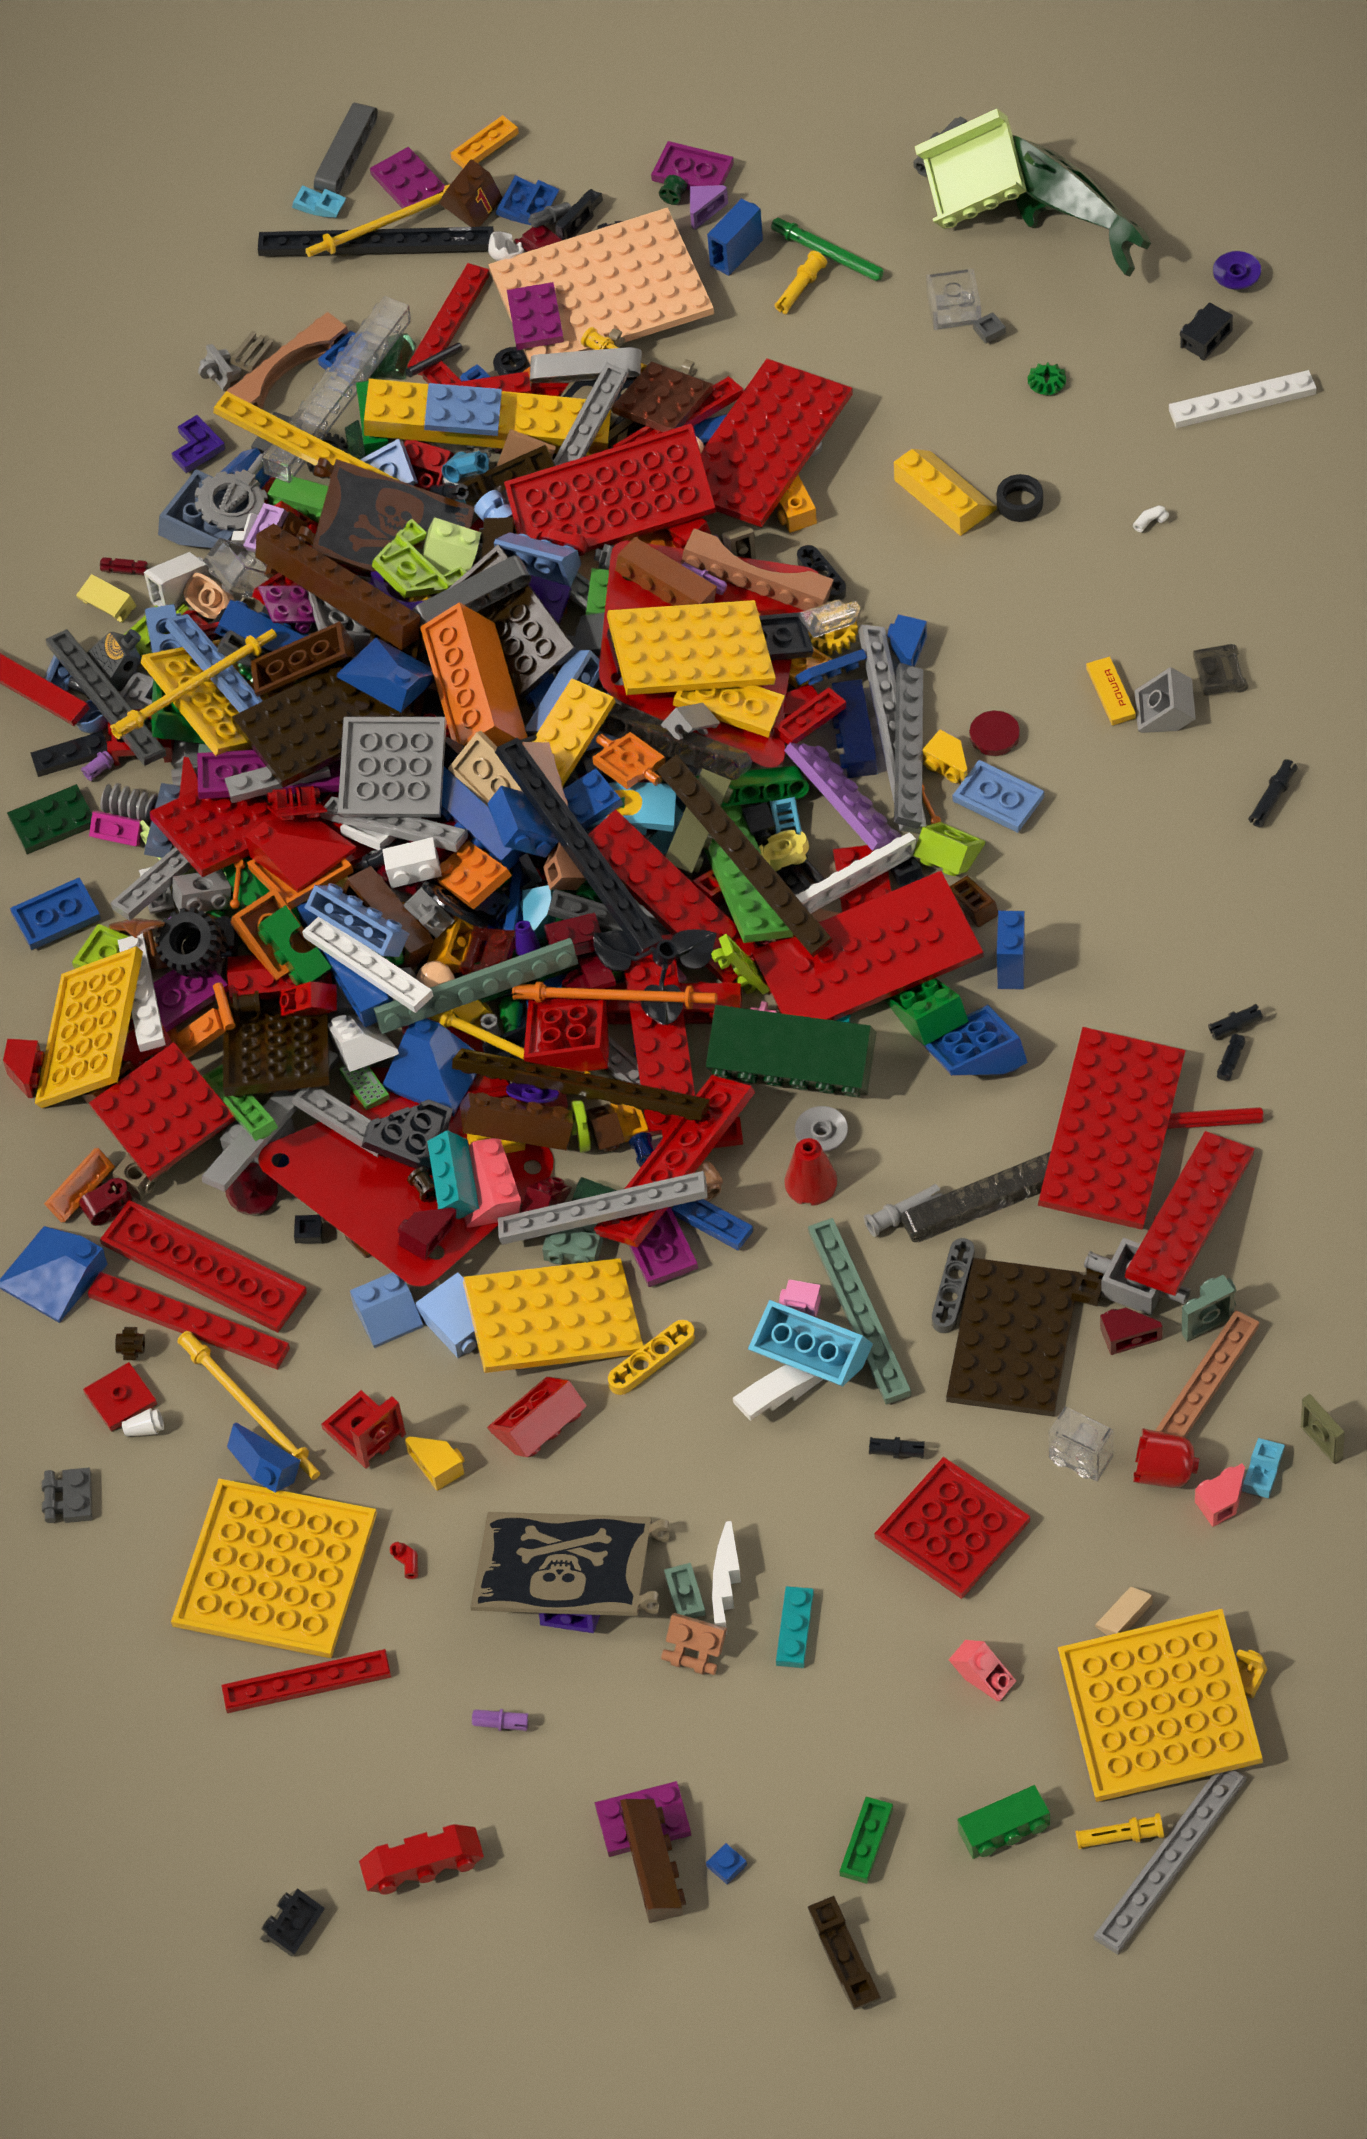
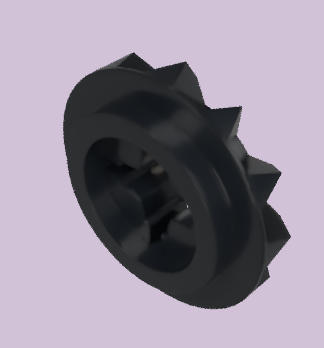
(501, 361)

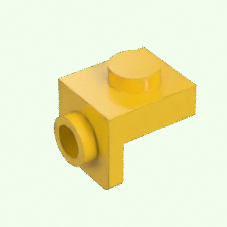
(1252, 1670)

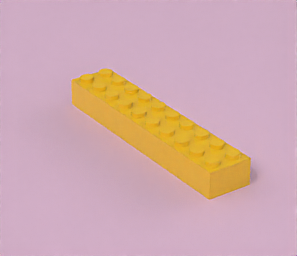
(399, 412)

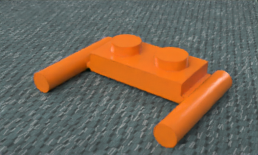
(205, 1028)

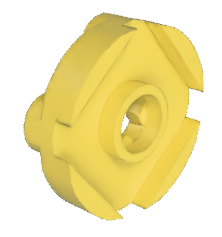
(785, 849)

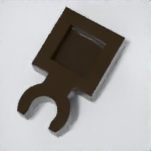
(1088, 1287)

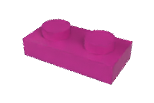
(115, 828)

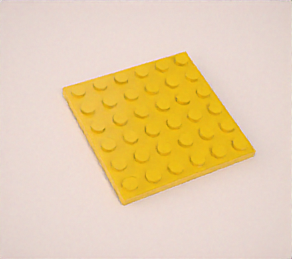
(274, 1568)
(1159, 1705)

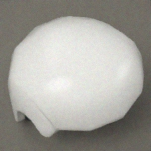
(502, 246)

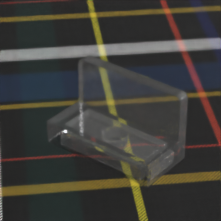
(829, 617)

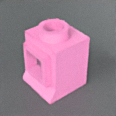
(801, 1297)

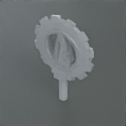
(239, 488)

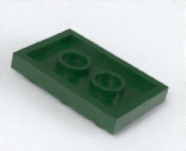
(51, 819)

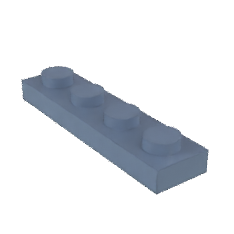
(157, 843)

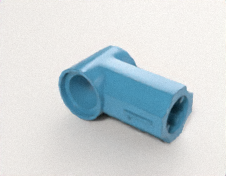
(465, 465)

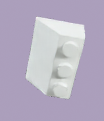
(357, 1044)

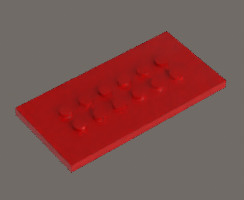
(873, 953)

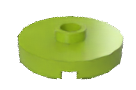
(580, 1126)

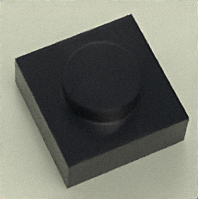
(308, 1229)

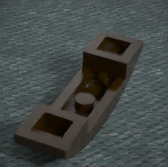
(494, 478)
(843, 1953)

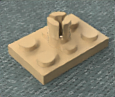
(481, 768)

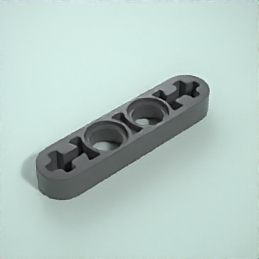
(956, 1286)

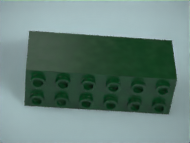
(791, 1050)

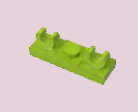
(742, 964)

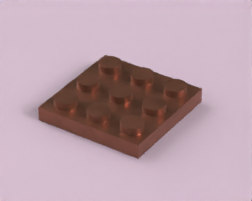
(662, 398)

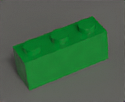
(1004, 1822)

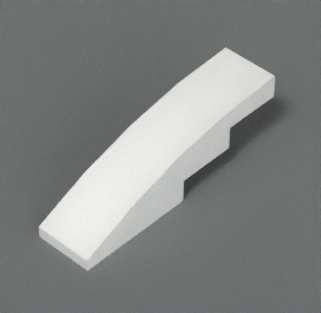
(774, 1390)
(725, 1573)

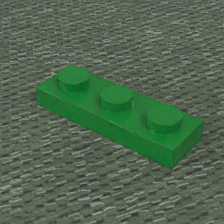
(866, 1840)

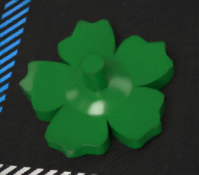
(246, 670)

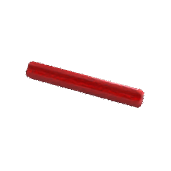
(1215, 1117)

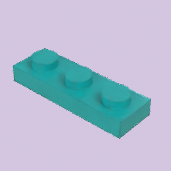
(794, 1627)

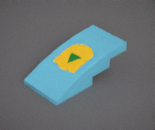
(645, 806)

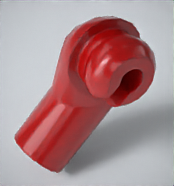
(407, 1557)

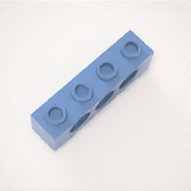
(156, 622)

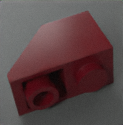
(545, 1193)

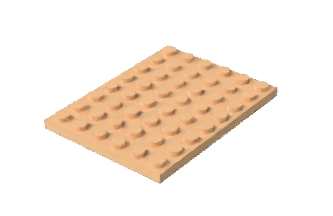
(614, 277)

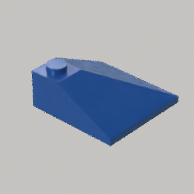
(387, 674)
(979, 1046)
(425, 1066)
(54, 1272)

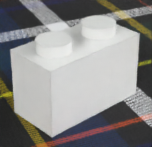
(412, 862)

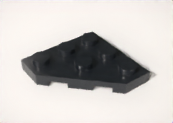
(406, 1133)

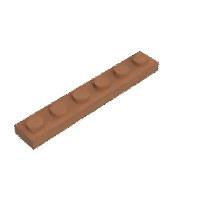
(1209, 1375)

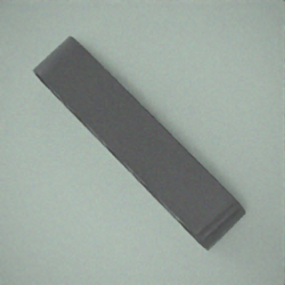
(346, 148)
(478, 590)

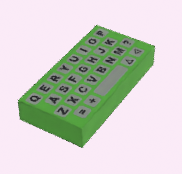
(365, 1086)

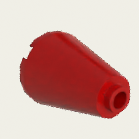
(810, 1174)

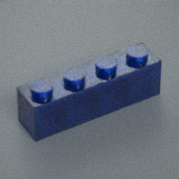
(854, 731)

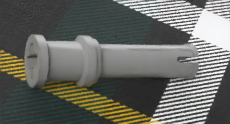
(891, 1214)

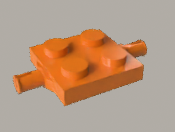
(628, 760)

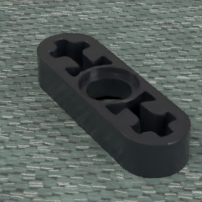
(821, 563)

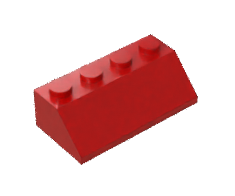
(249, 975)

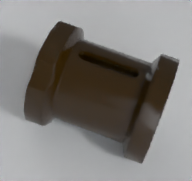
(247, 1003)
(423, 1183)

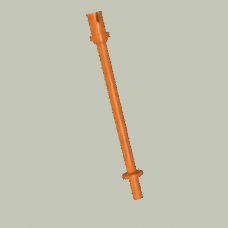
(540, 992)

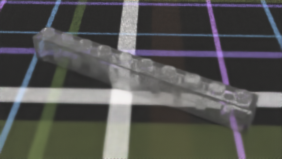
(338, 385)

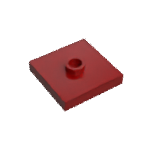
(119, 1396)

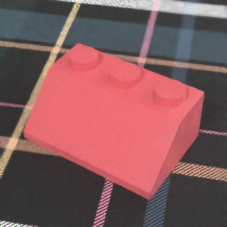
(493, 1183)

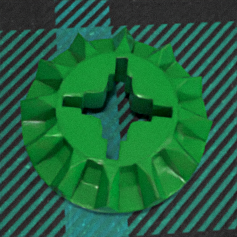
(1055, 383)

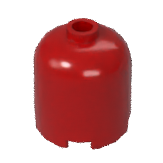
(1164, 1460)

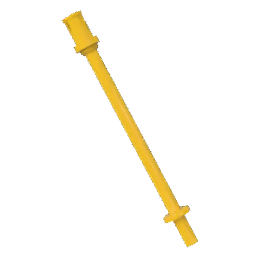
(330, 242)
(135, 719)
(449, 1019)
(201, 1355)

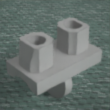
(217, 367)
(429, 912)

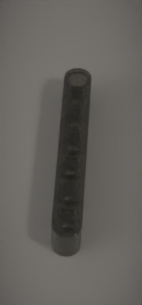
(702, 746)
(975, 1200)

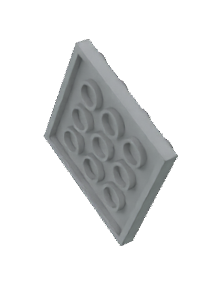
(392, 767)

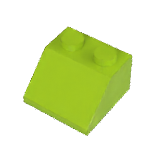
(947, 848)

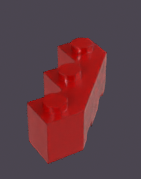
(421, 1858)

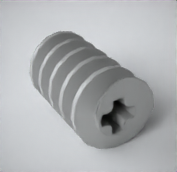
(127, 804)

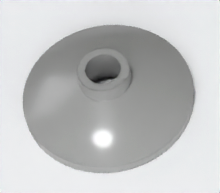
(823, 1120)

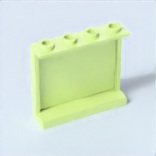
(972, 168)

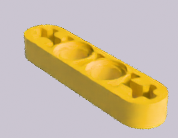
(654, 1359)

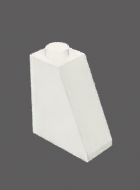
(169, 579)

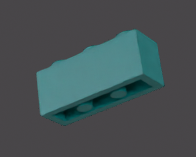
(453, 1173)

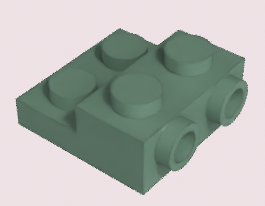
(573, 1246)
(1211, 1309)

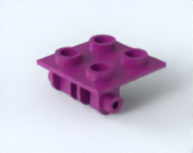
(288, 605)

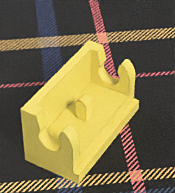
(106, 598)

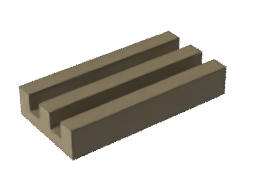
(258, 341)

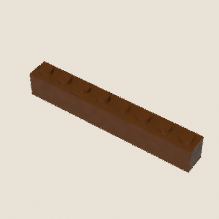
(337, 586)

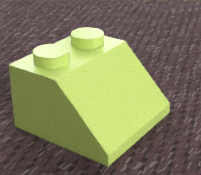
(450, 546)

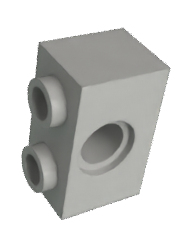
(200, 892)

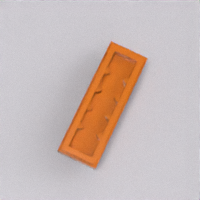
(81, 1181)

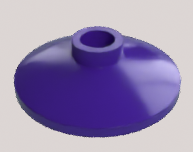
(1236, 270)
(530, 1093)

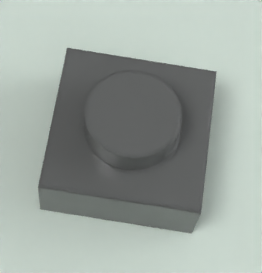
(989, 327)

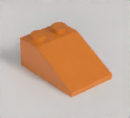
(247, 923)

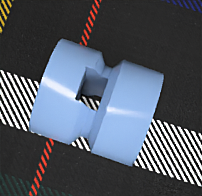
(493, 506)

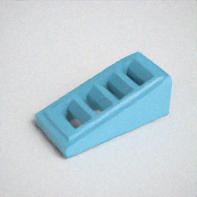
(785, 805)

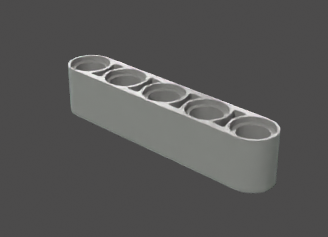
(582, 364)

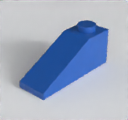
(262, 1459)

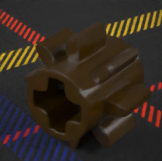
(130, 1343)

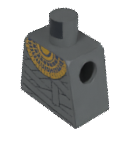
(117, 657)

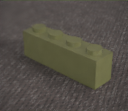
(690, 834)

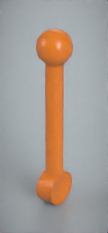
(934, 819)
(234, 903)

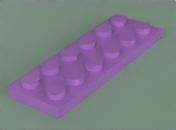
(843, 794)

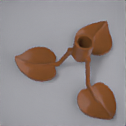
(138, 926)

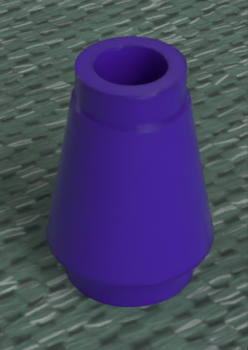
(525, 938)

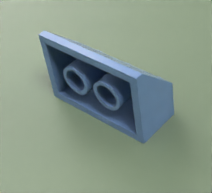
(542, 557)

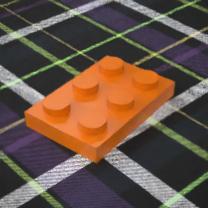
(472, 874)

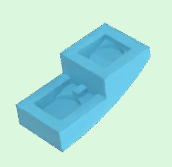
(320, 204)
(1263, 1468)

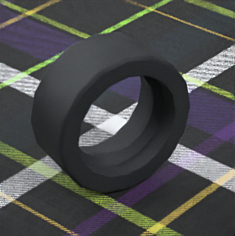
(1019, 483)

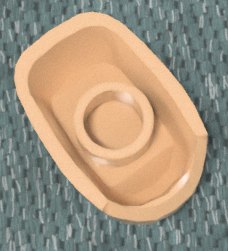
(206, 595)
(434, 973)

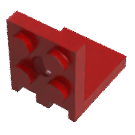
(373, 1433)

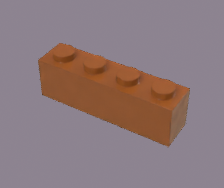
(663, 575)

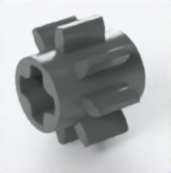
(603, 556)

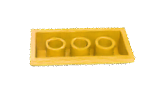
(942, 490)

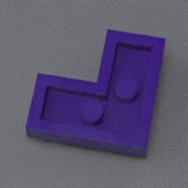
(201, 444)

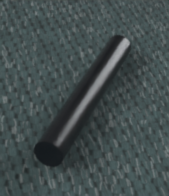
(433, 360)

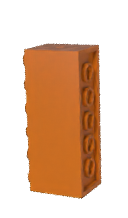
(472, 676)

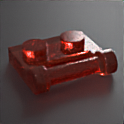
(497, 950)

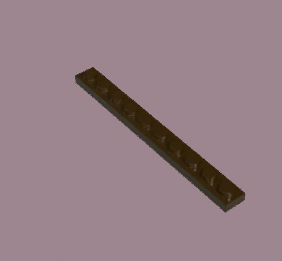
(745, 855)
(581, 1084)

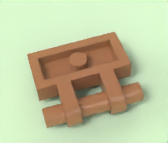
(695, 1635)

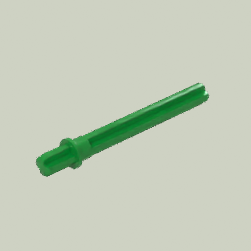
(794, 233)

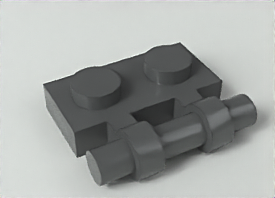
(76, 1495)

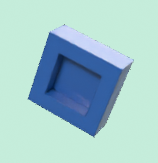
(726, 1863)

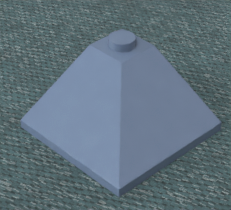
(185, 525)

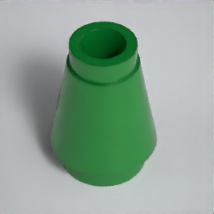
(510, 1013)

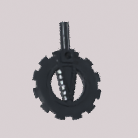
(456, 906)

